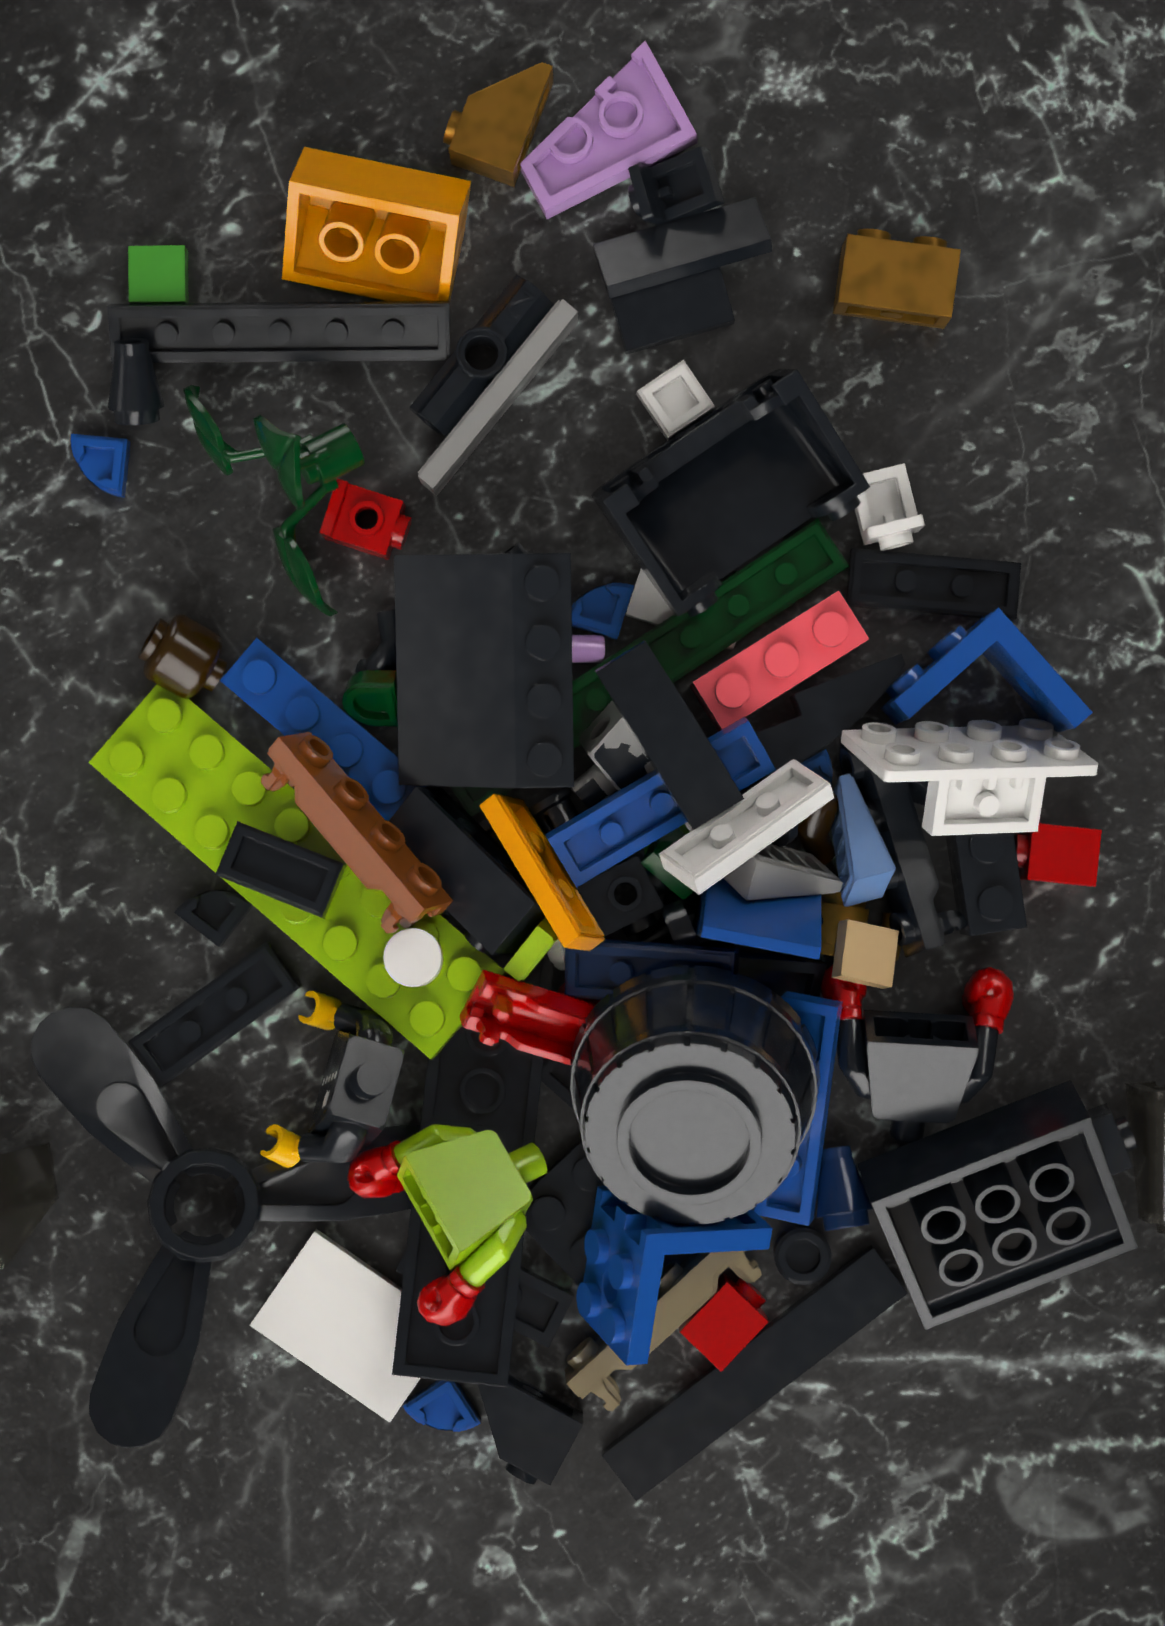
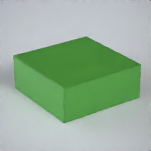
(158, 274)

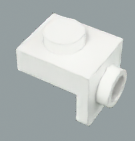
(888, 509)

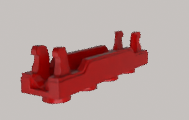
(524, 1016)

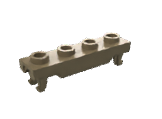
(681, 1293)

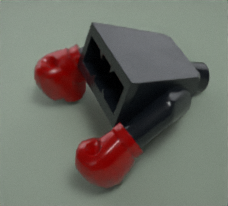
(920, 1063)

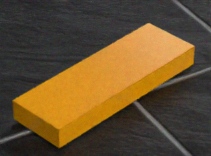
(542, 872)

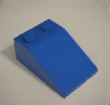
(773, 924)

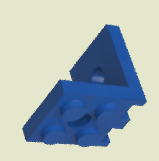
(1010, 655)
(627, 1262)

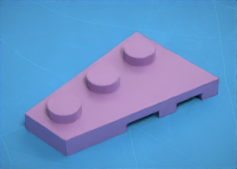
(624, 124)

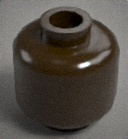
(182, 656)

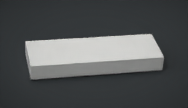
(746, 827)

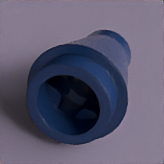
(841, 1192)

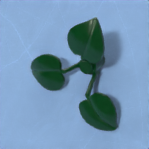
(317, 459)

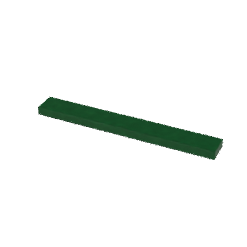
(688, 642)

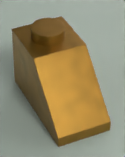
(499, 124)

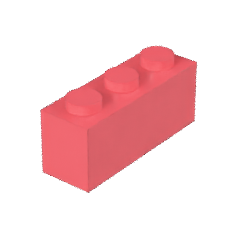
(779, 661)

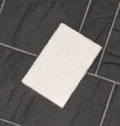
(339, 1323)

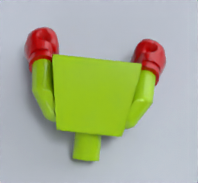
(466, 1196)

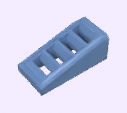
(858, 847)

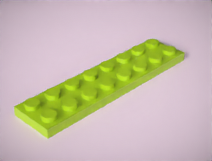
(203, 782)

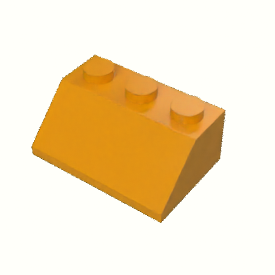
(373, 228)

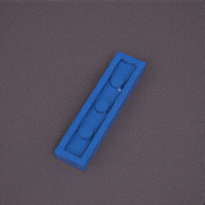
(299, 707)
(647, 810)
(797, 1194)

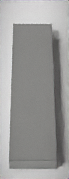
(498, 396)

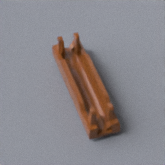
(356, 829)

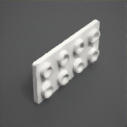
(977, 775)

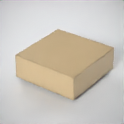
(865, 954)

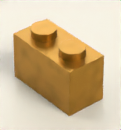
(897, 279)

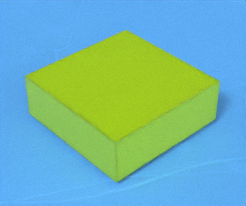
(532, 951)

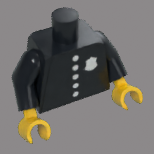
(353, 1090)

